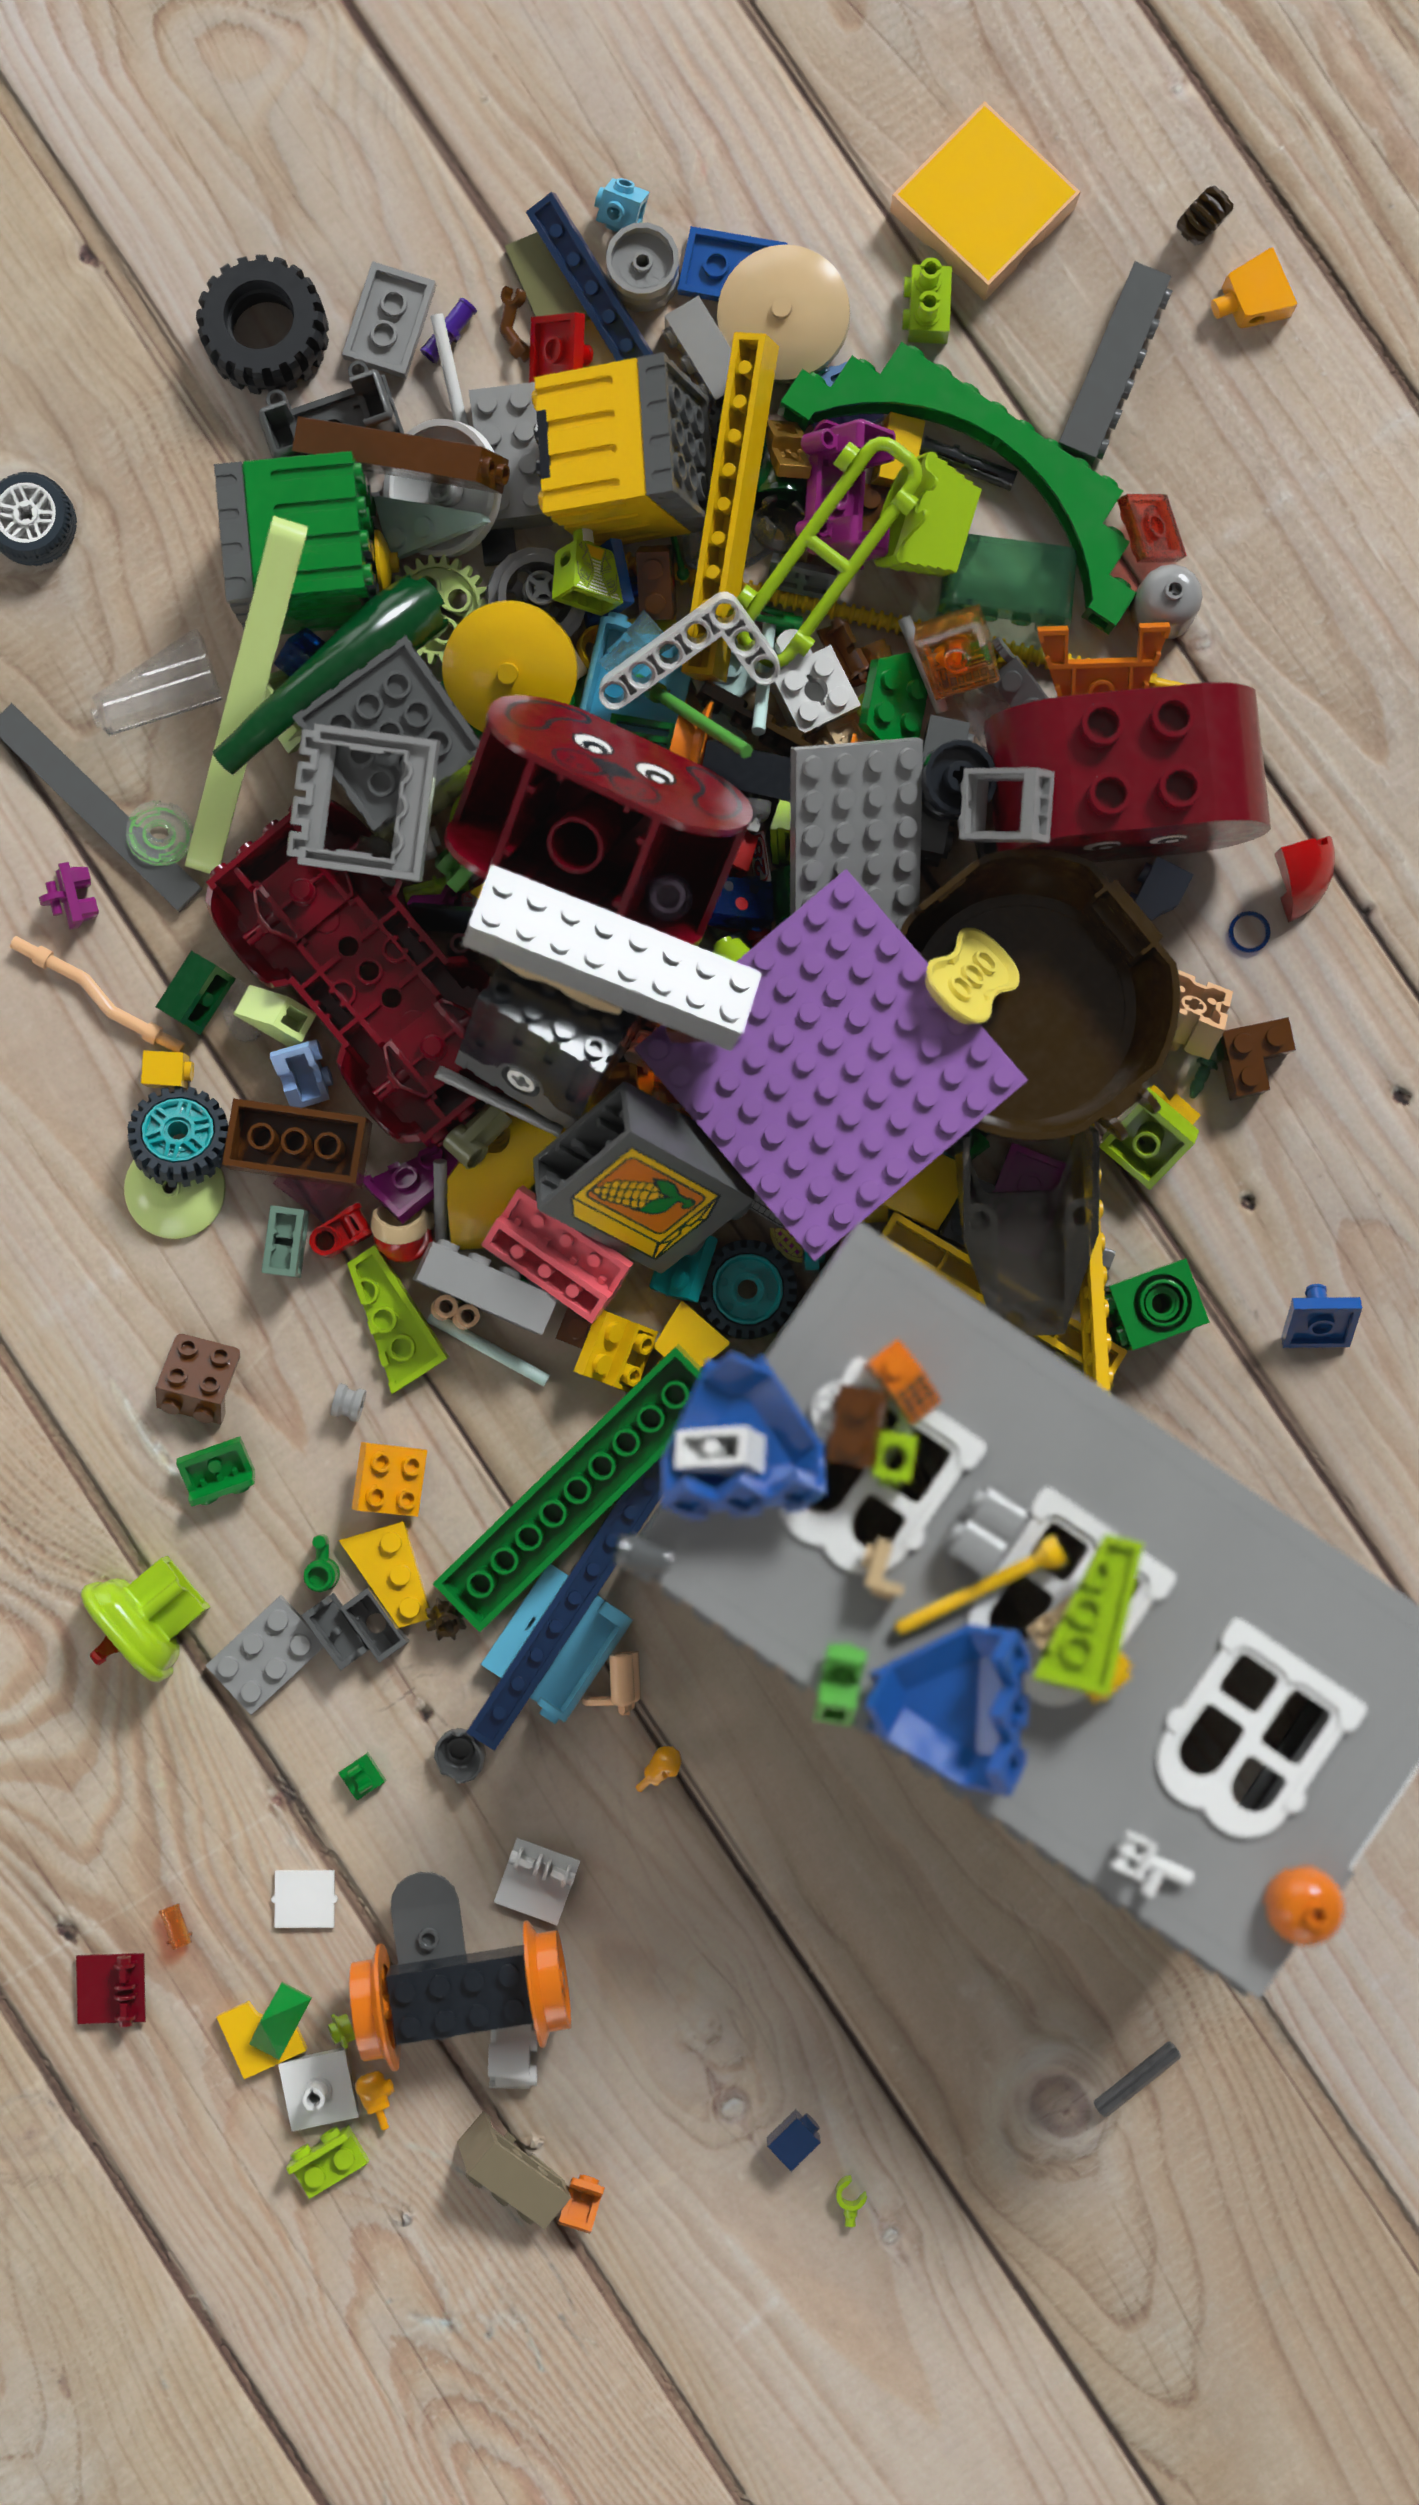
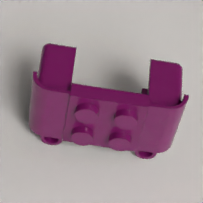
(844, 526)

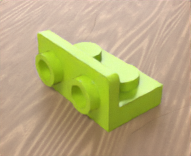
(327, 2161)

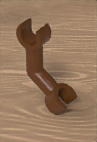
(518, 347)

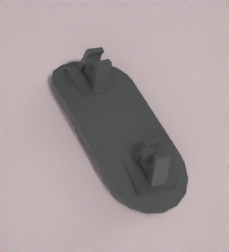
(426, 1919)

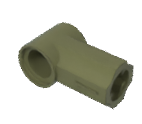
(471, 1141)

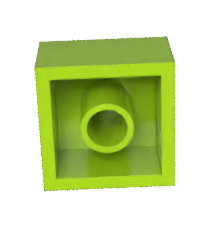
(1152, 1141)

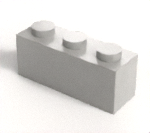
(701, 347)

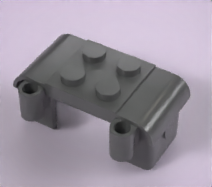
(364, 405)

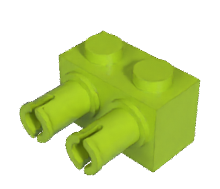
(928, 302)

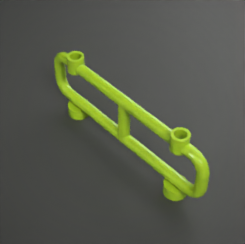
(852, 463)

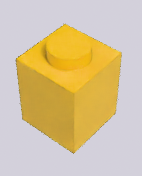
(166, 1069)

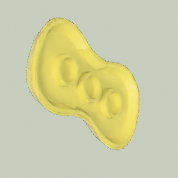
(971, 977)

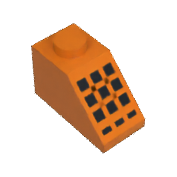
(903, 1380)

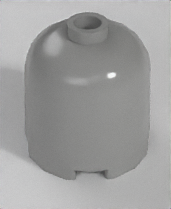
(1156, 604)

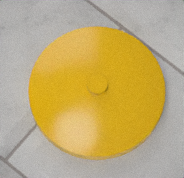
(507, 652)

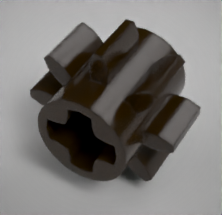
(447, 1628)

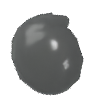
(459, 1755)

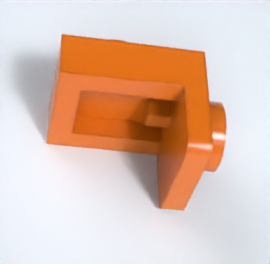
(584, 2202)

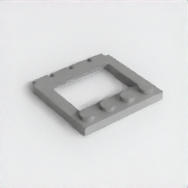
(412, 810)

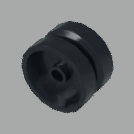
(943, 776)

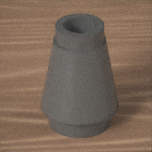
(641, 1555)

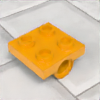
(389, 1479)

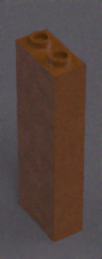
(405, 454)

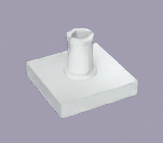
(319, 2089)

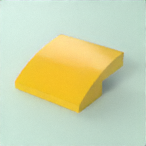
(928, 1194)

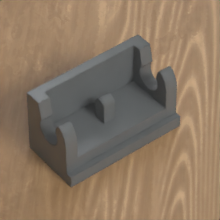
(805, 578)
(335, 1631)

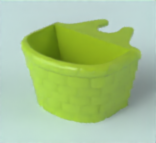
(937, 526)

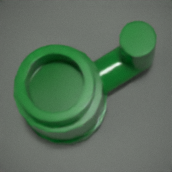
(322, 1572)

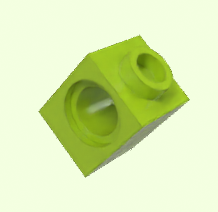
(907, 1445)

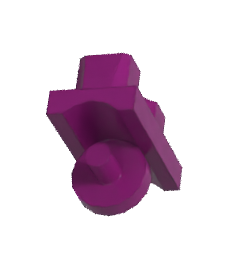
(68, 881)

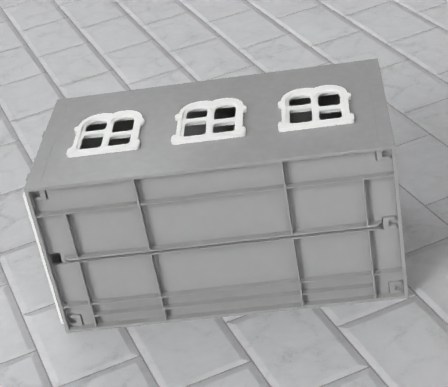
(1215, 1582)

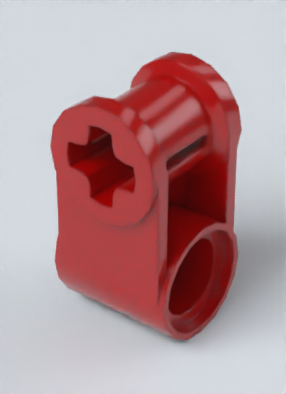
(343, 1231)

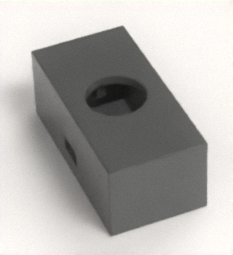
(382, 1643)

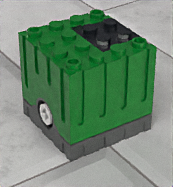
(338, 552)

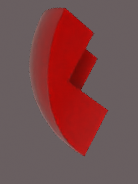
(1305, 873)

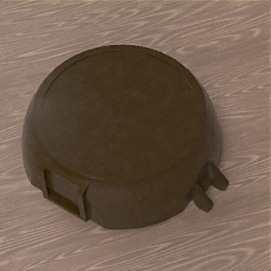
(1091, 993)

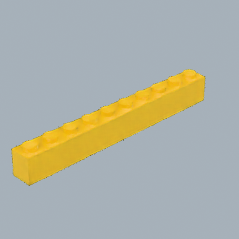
(732, 491)

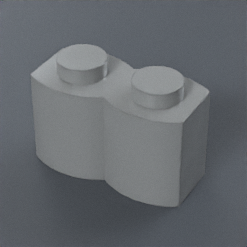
(986, 1530)

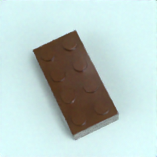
(297, 1143)

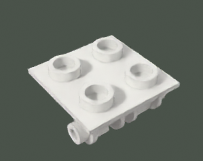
(537, 1881)

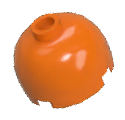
(1304, 1905)

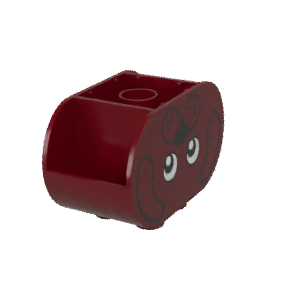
(1137, 769)
(595, 812)

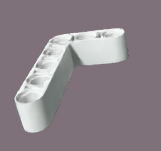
(689, 647)

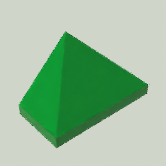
(280, 2020)

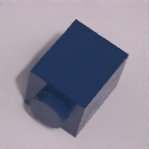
(794, 2139)

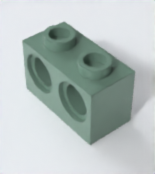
(285, 1241)

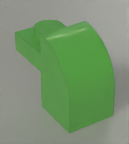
(839, 1684)

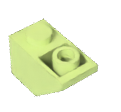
(275, 1015)

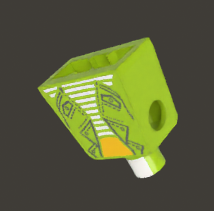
(586, 575)

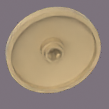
(794, 301)

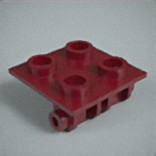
(111, 1988)

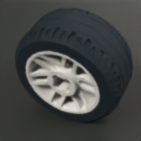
(51, 515)

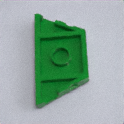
(893, 699)

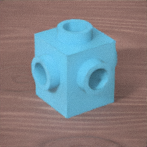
(620, 204)

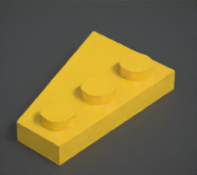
(391, 1571)

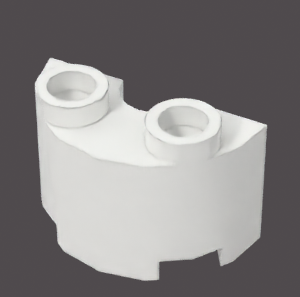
(511, 2058)

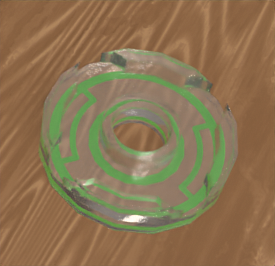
(153, 850)

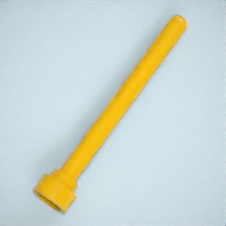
(1046, 1556)

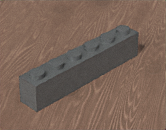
(1114, 362)

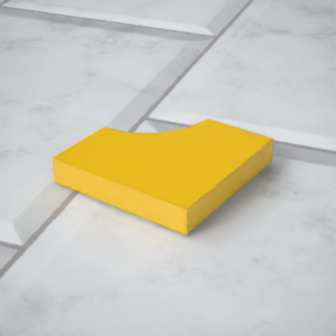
(239, 2027)

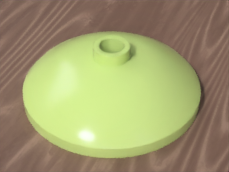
(173, 1214)

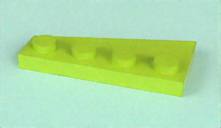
(399, 1329)
(1092, 1627)

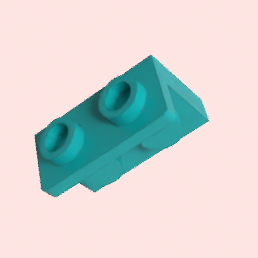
(686, 1276)

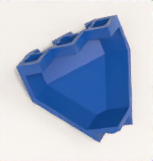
(751, 1396)
(958, 1707)

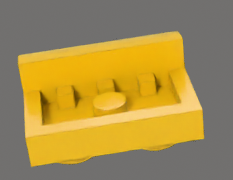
(616, 1351)

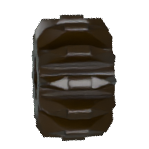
(1204, 215)

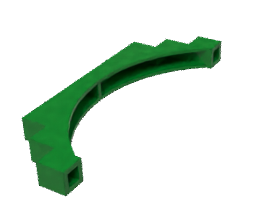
(930, 393)

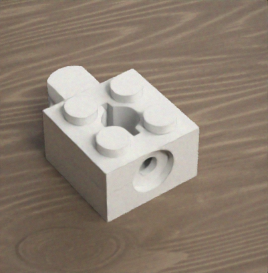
(812, 688)

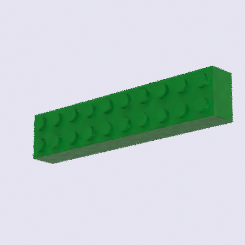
(571, 1493)

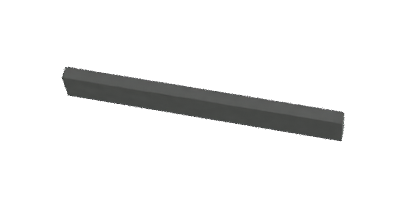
(89, 803)

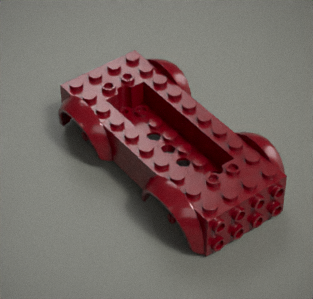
(287, 932)

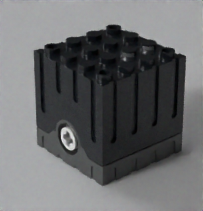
(544, 1045)

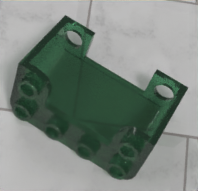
(1012, 581)

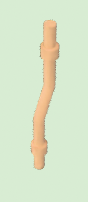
(45, 958)

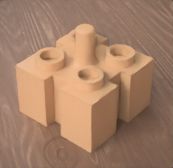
(1200, 1016)

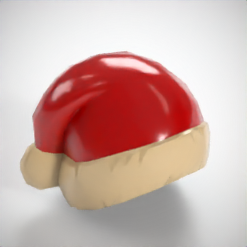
(401, 1241)

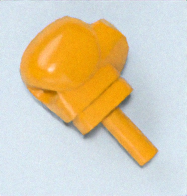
(663, 1764)
(374, 2094)

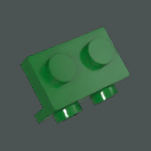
(216, 1471)

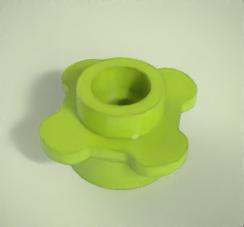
(341, 2030)

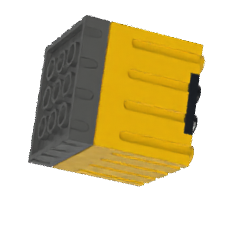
(624, 449)

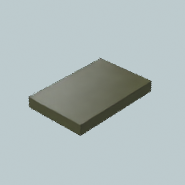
(542, 278)

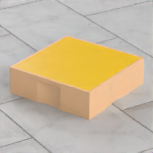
(984, 200)

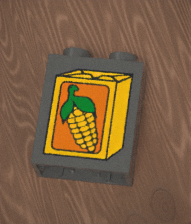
(640, 1179)

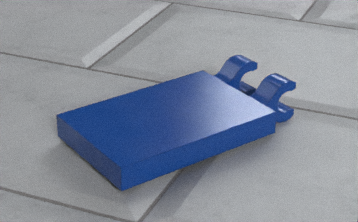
(711, 259)

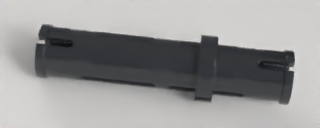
(1004, 478)

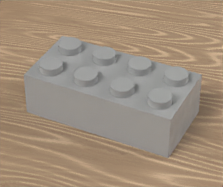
(507, 422)
(486, 1288)

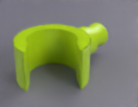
(850, 2207)

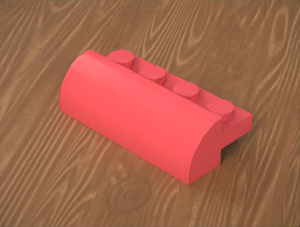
(557, 1256)

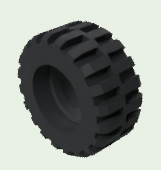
(254, 284)

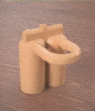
(447, 1307)
(623, 1683)

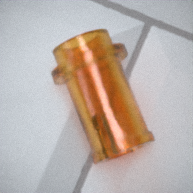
(175, 1927)

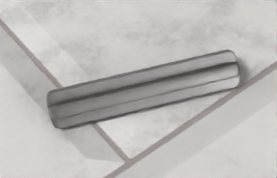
(1137, 2079)

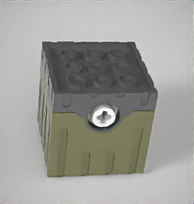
(397, 698)

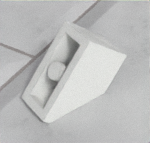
(721, 1451)

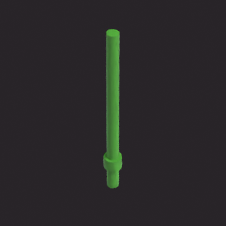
(659, 694)

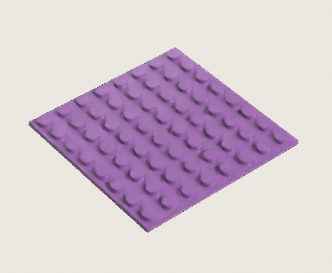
(840, 1069)

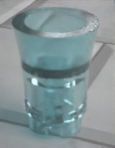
(632, 640)

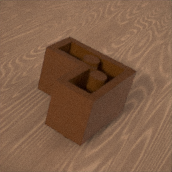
(1245, 1055)

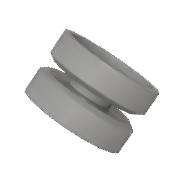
(643, 266)

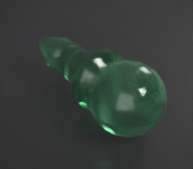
(1203, 1072)

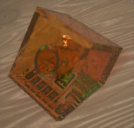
(970, 638)

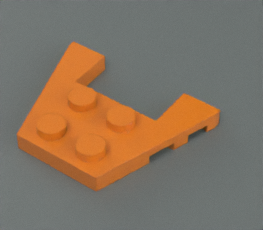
(1102, 674)

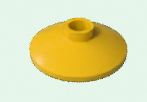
(386, 561)

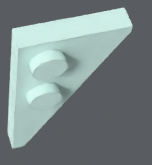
(418, 526)

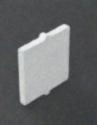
(304, 1898)

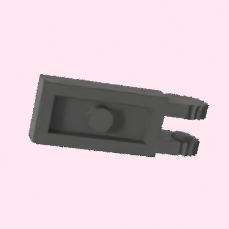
(1016, 681)

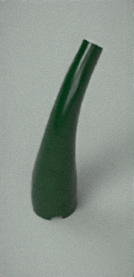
(400, 610)

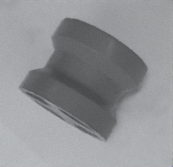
(542, 585)

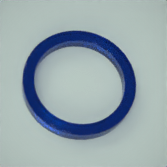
(1267, 932)

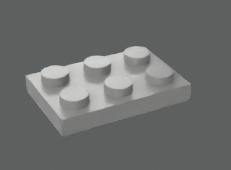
(389, 319)
(265, 1655)

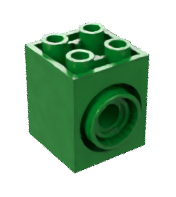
(1132, 1311)

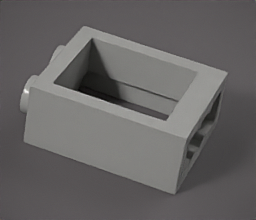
(1035, 804)

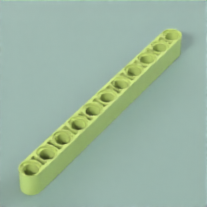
(247, 687)

